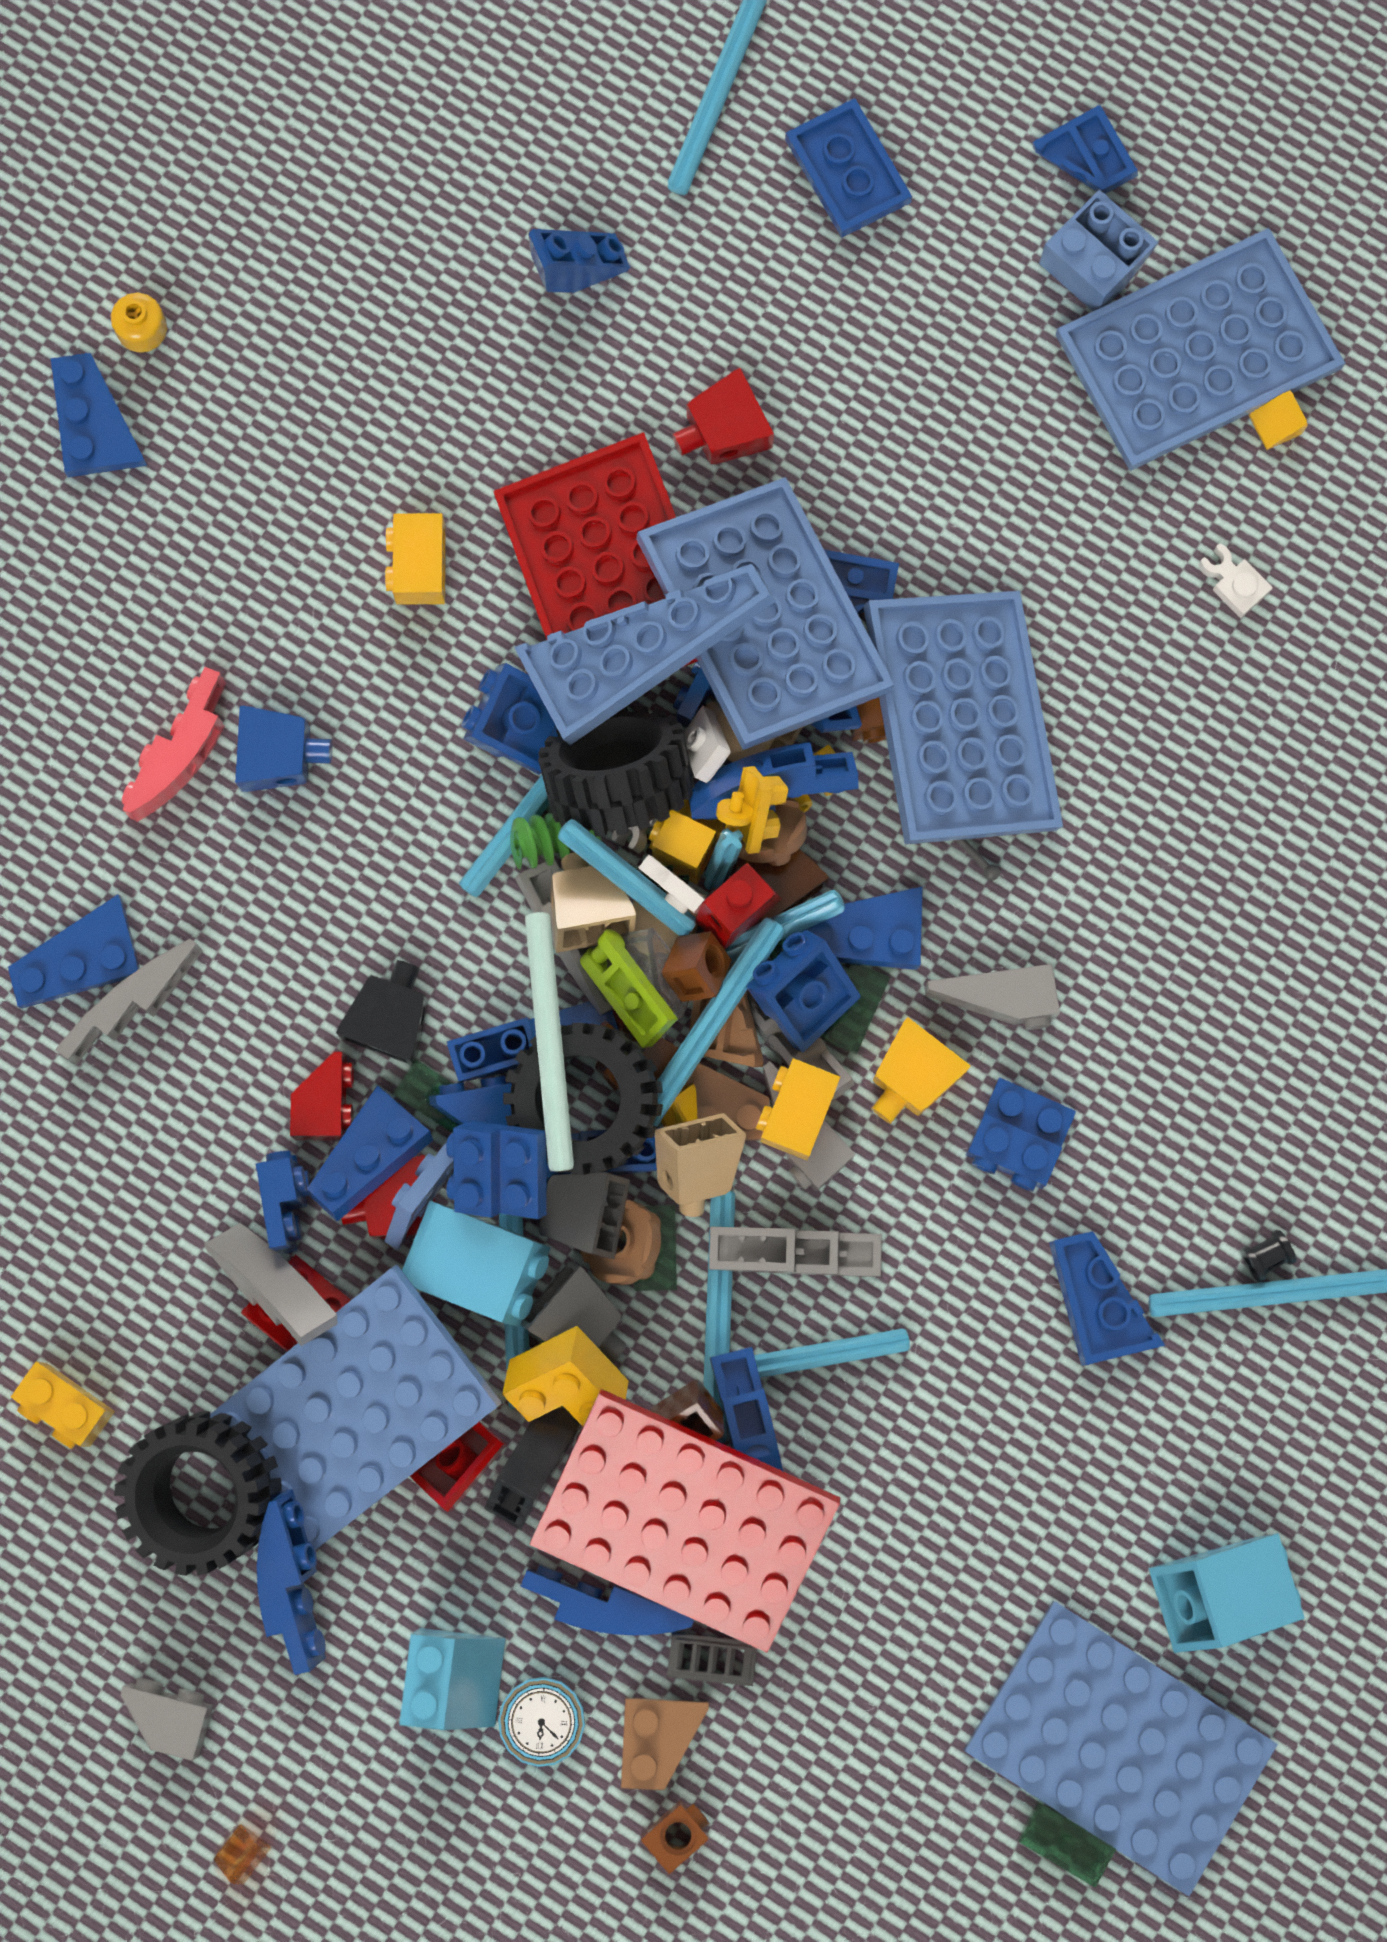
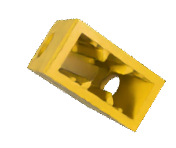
(915, 1072)

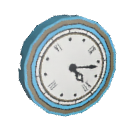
(541, 1721)

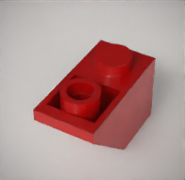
(320, 1104)

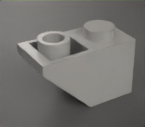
(168, 1720)

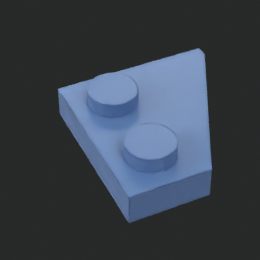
(414, 1199)

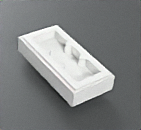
(705, 744)

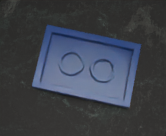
(848, 167)

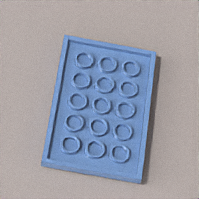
(1199, 349)
(802, 652)
(963, 717)
(362, 1404)
(1120, 1747)

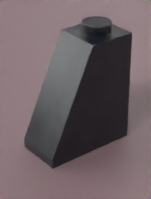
(531, 1466)

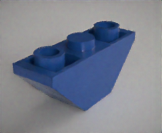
(576, 258)
(475, 1104)

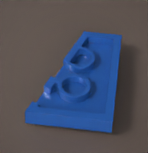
(89, 420)
(877, 931)
(78, 959)
(368, 1154)

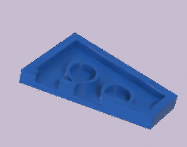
(1098, 1305)

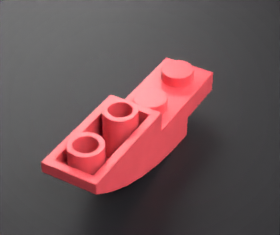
(172, 763)

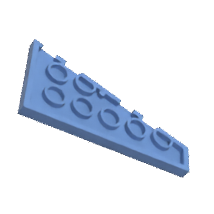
(628, 652)

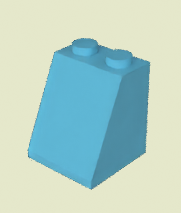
(475, 1264)
(1227, 1594)
(452, 1680)

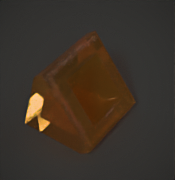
(241, 1855)

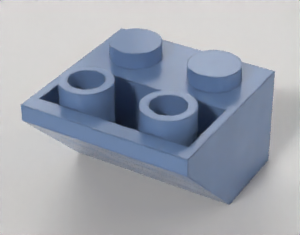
(1097, 251)

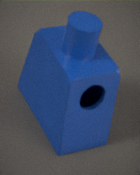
(275, 750)

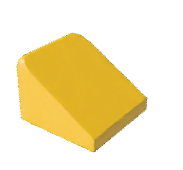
(1279, 420)
(683, 1108)

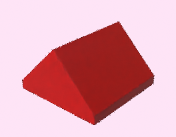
(459, 1466)

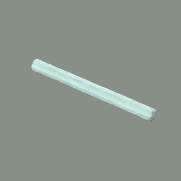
(549, 1041)

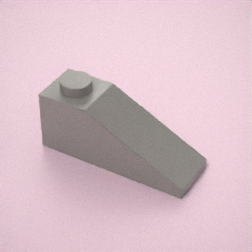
(1008, 995)
(828, 1153)

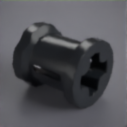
(1268, 1255)

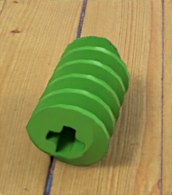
(536, 839)

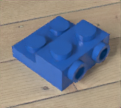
(509, 718)
(803, 989)
(1020, 1135)
(497, 1170)
(282, 1189)

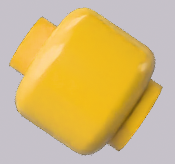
(138, 322)

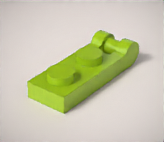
(628, 989)

